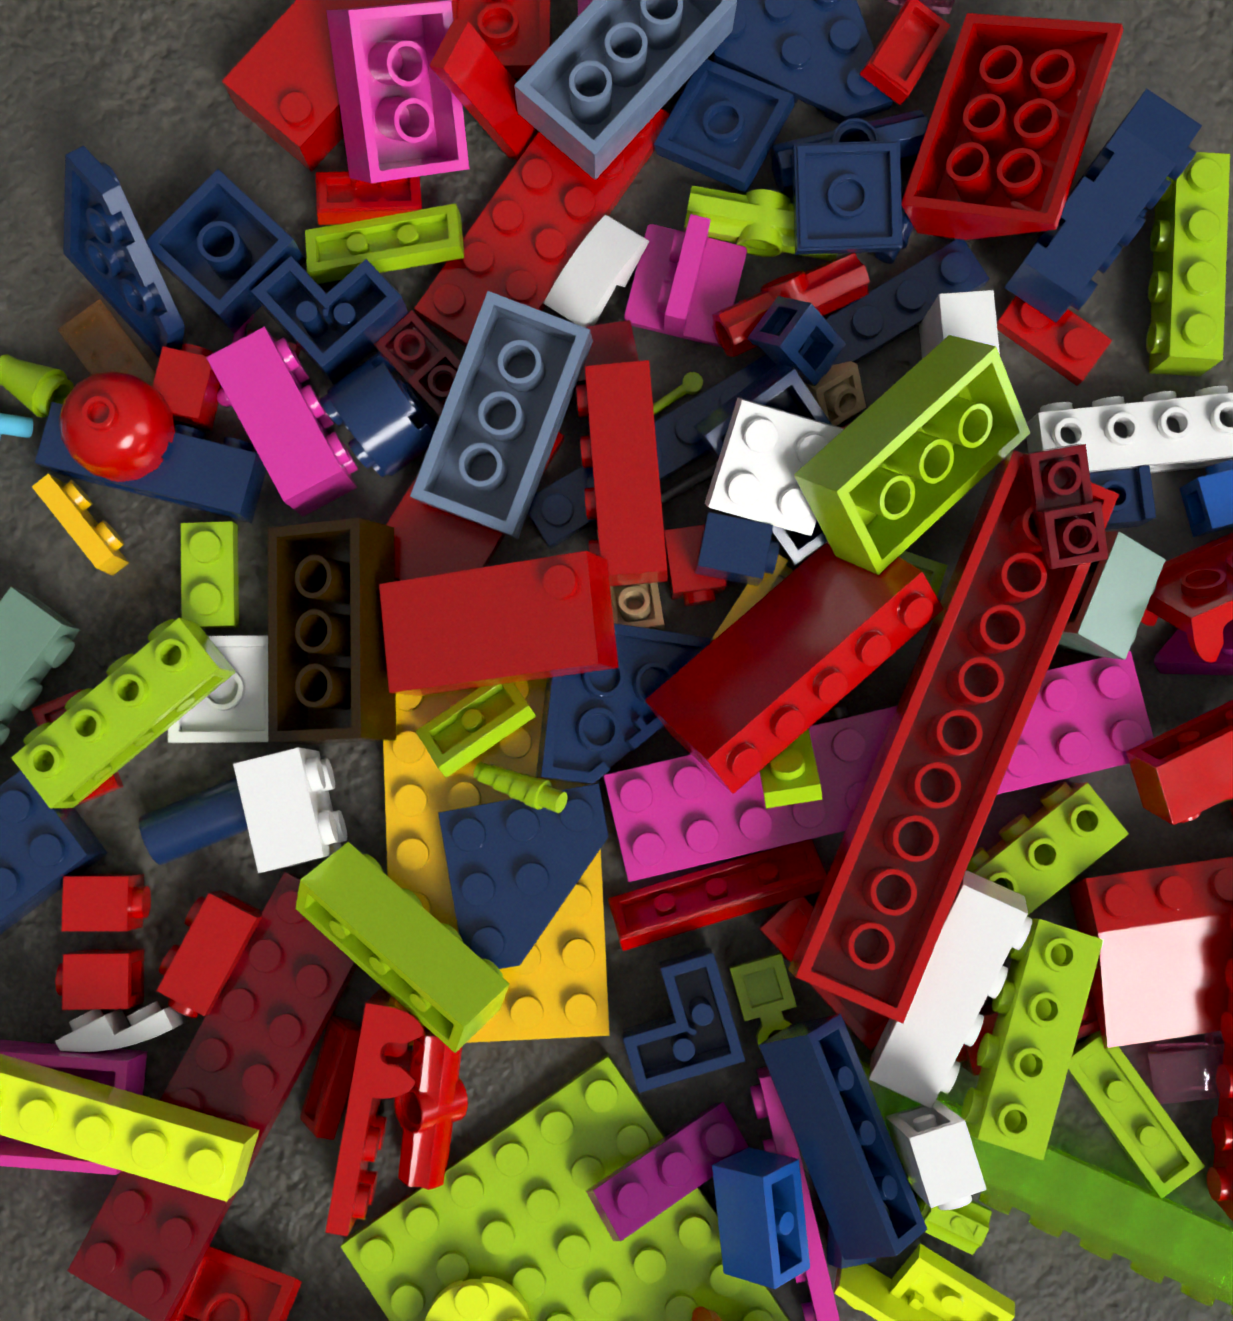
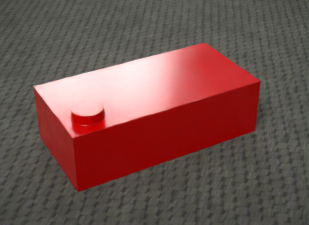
(291, 80)
(499, 624)

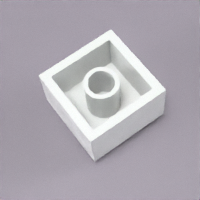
(289, 808)

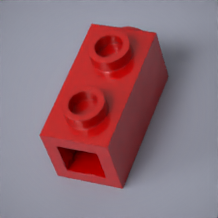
(211, 949)

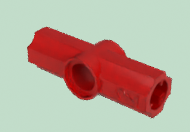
(825, 286)
(429, 1112)

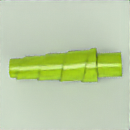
(522, 787)

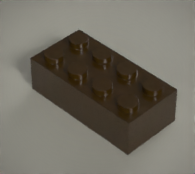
(329, 633)

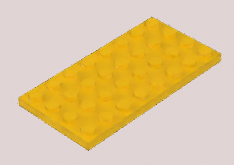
(564, 976)

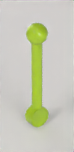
(690, 385)

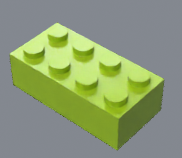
(913, 453)

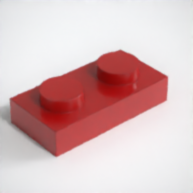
(1066, 346)

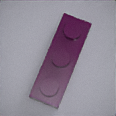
(665, 1172)

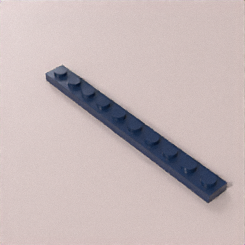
(862, 325)

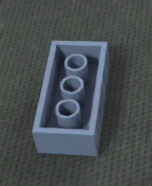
(617, 72)
(502, 415)

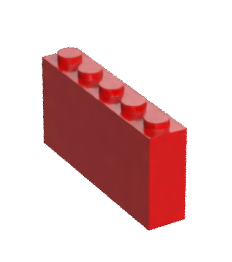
(790, 661)

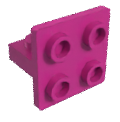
(684, 281)

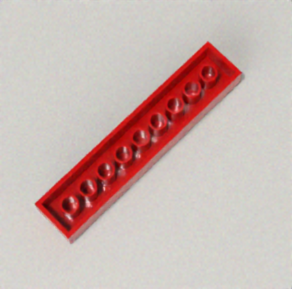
(942, 756)

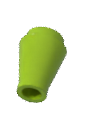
(34, 384)

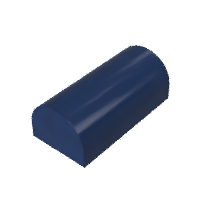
(193, 822)

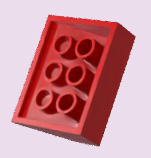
(1009, 125)
(1160, 949)

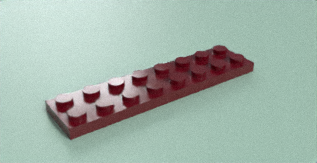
(235, 1070)

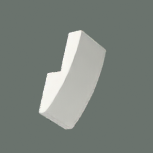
(594, 270)
(112, 1031)

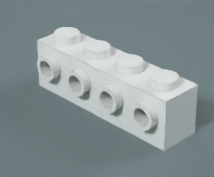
(1158, 432)
(962, 971)

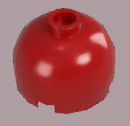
(116, 426)

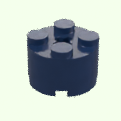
(382, 415)

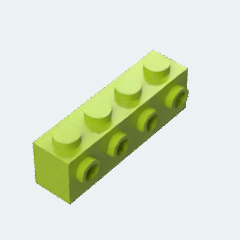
(1190, 269)
(122, 713)
(1052, 845)
(402, 945)
(1032, 1039)

